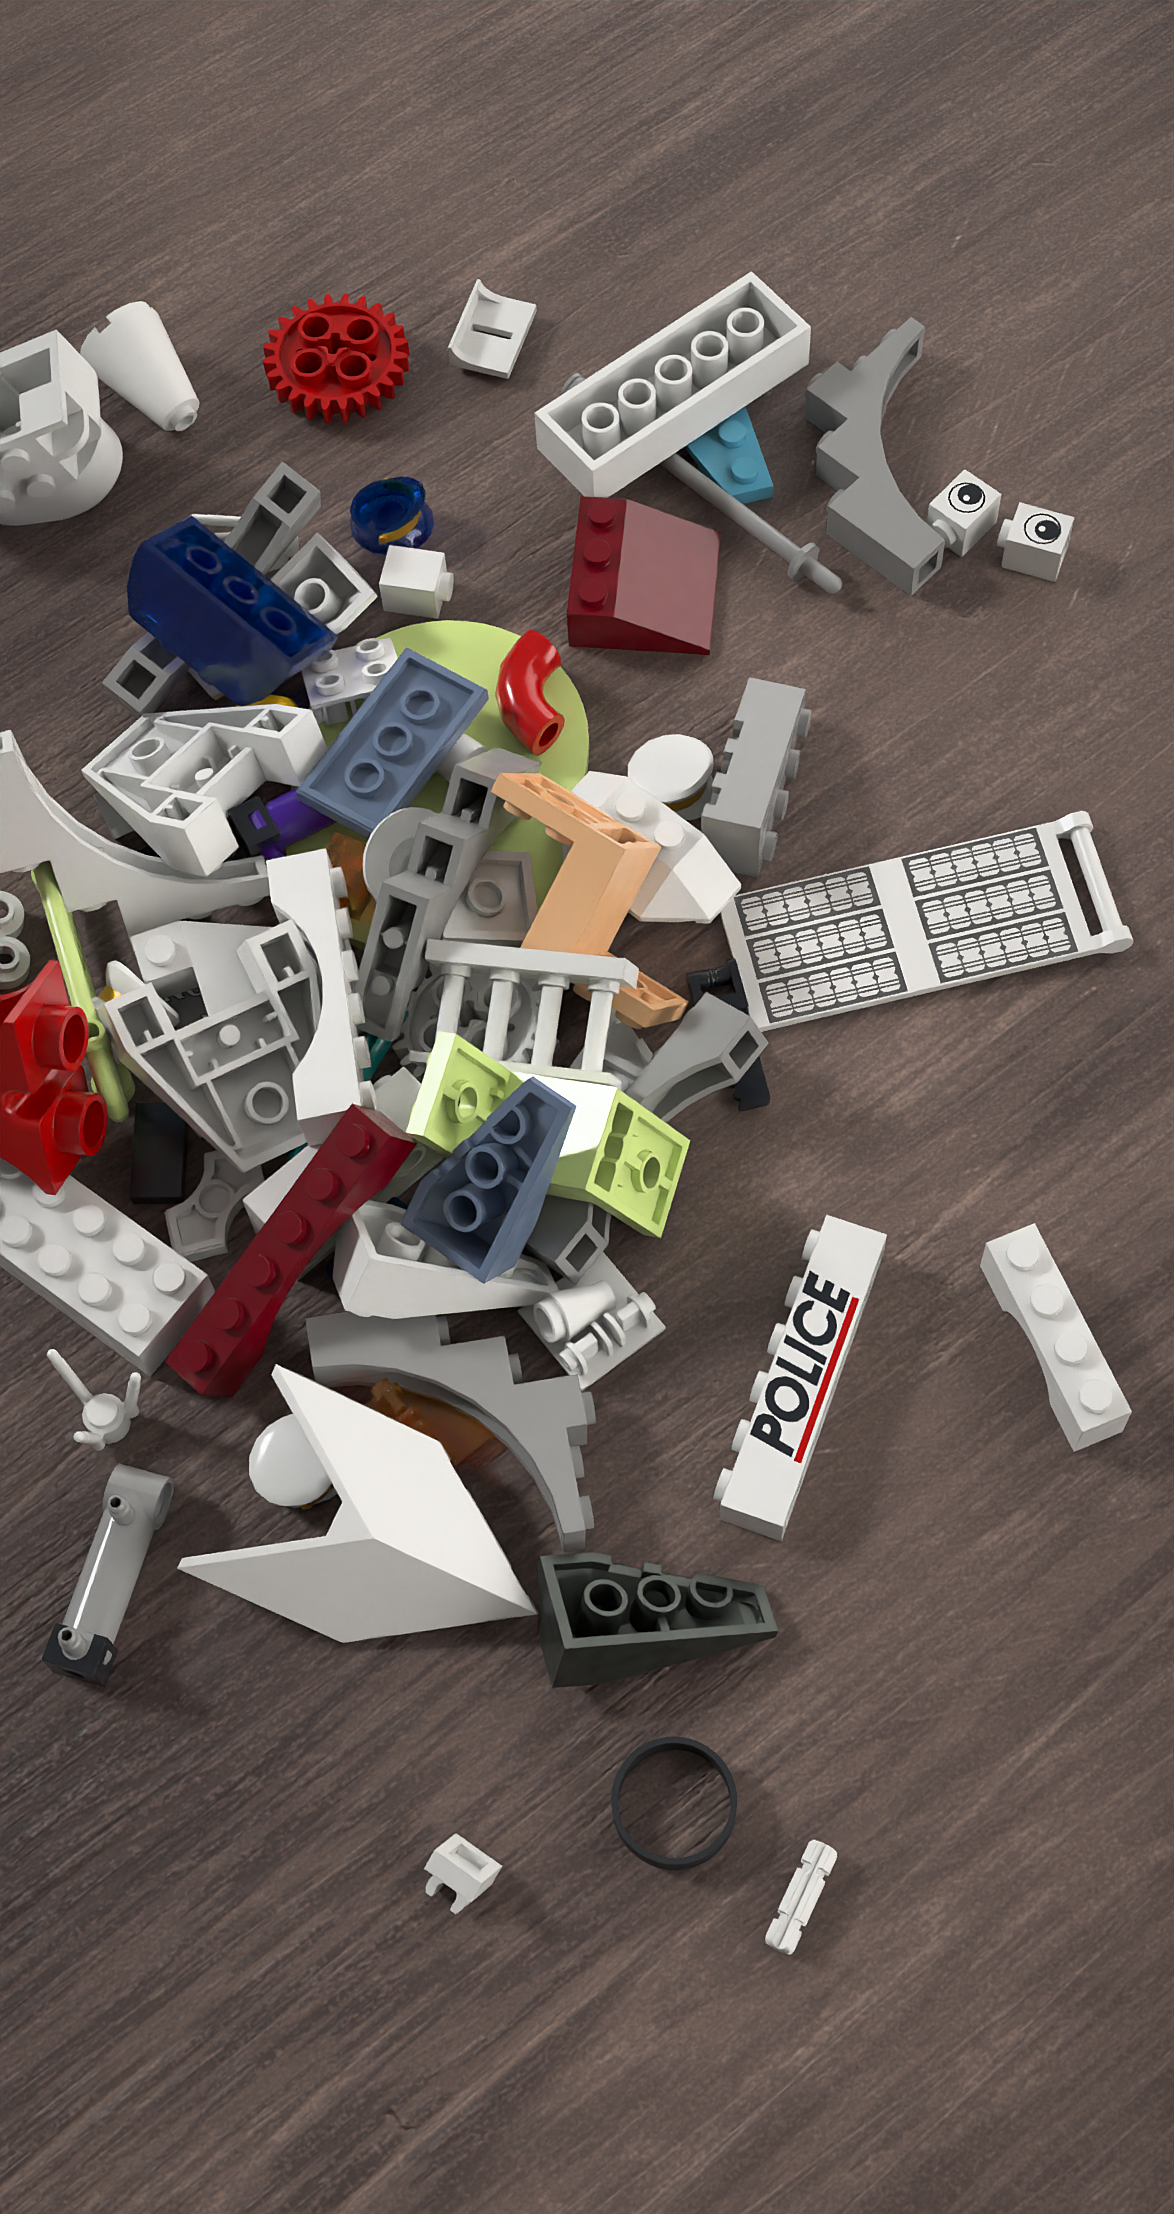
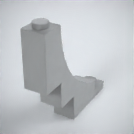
(422, 897)

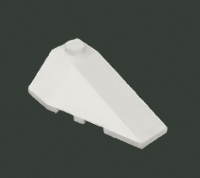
(323, 586)
(397, 1275)

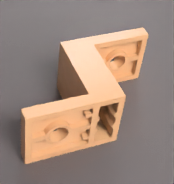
(590, 888)

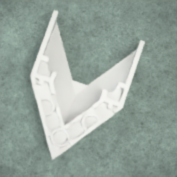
(402, 1547)

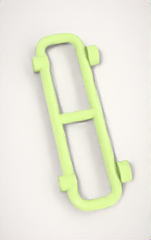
(108, 1077)

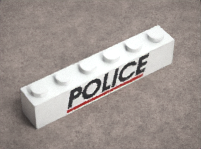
(801, 1378)

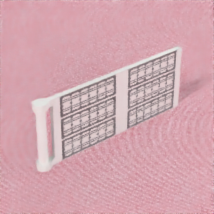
(919, 924)

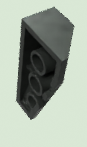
(625, 1620)

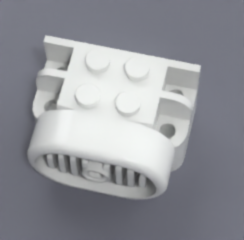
(53, 442)

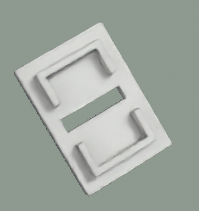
(493, 315)

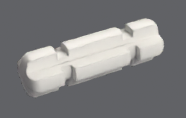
(801, 1897)

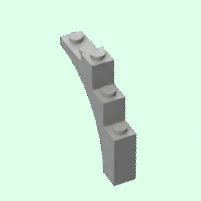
(868, 509)
(534, 1419)

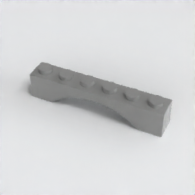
(261, 537)
(701, 1056)

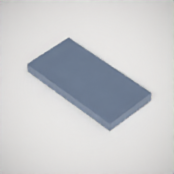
(392, 743)

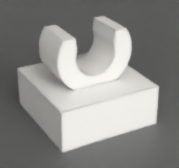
(462, 1869)

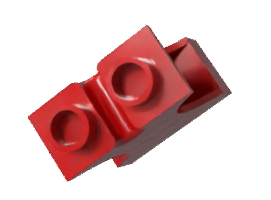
(44, 1092)

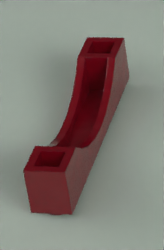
(338, 1180)

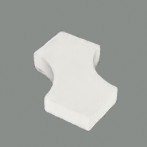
(202, 1222)

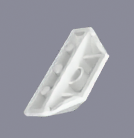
(688, 874)

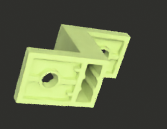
(613, 1150)

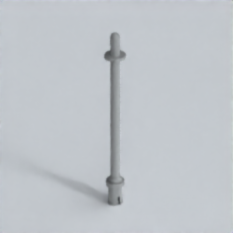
(801, 560)

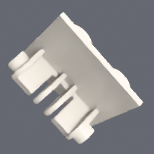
(345, 677)
(611, 1336)

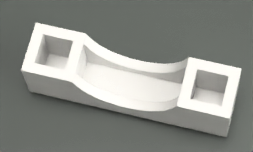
(1075, 1371)

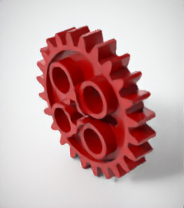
(336, 358)

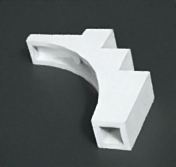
(100, 871)

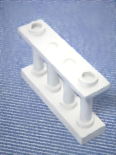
(554, 973)

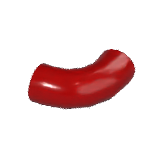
(522, 696)

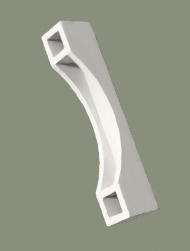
(331, 1072)

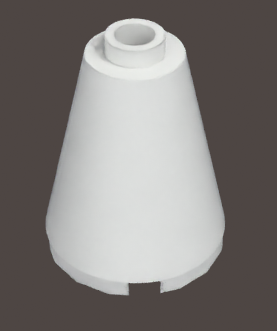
(142, 366)

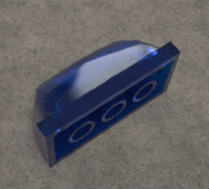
(221, 613)

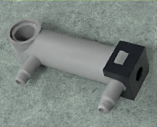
(132, 1511)

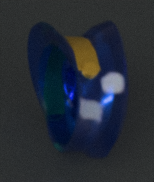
(391, 514)

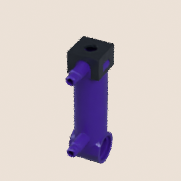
(275, 824)

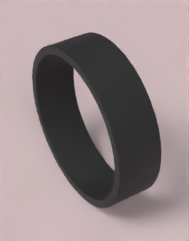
(674, 1743)

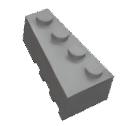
(753, 775)

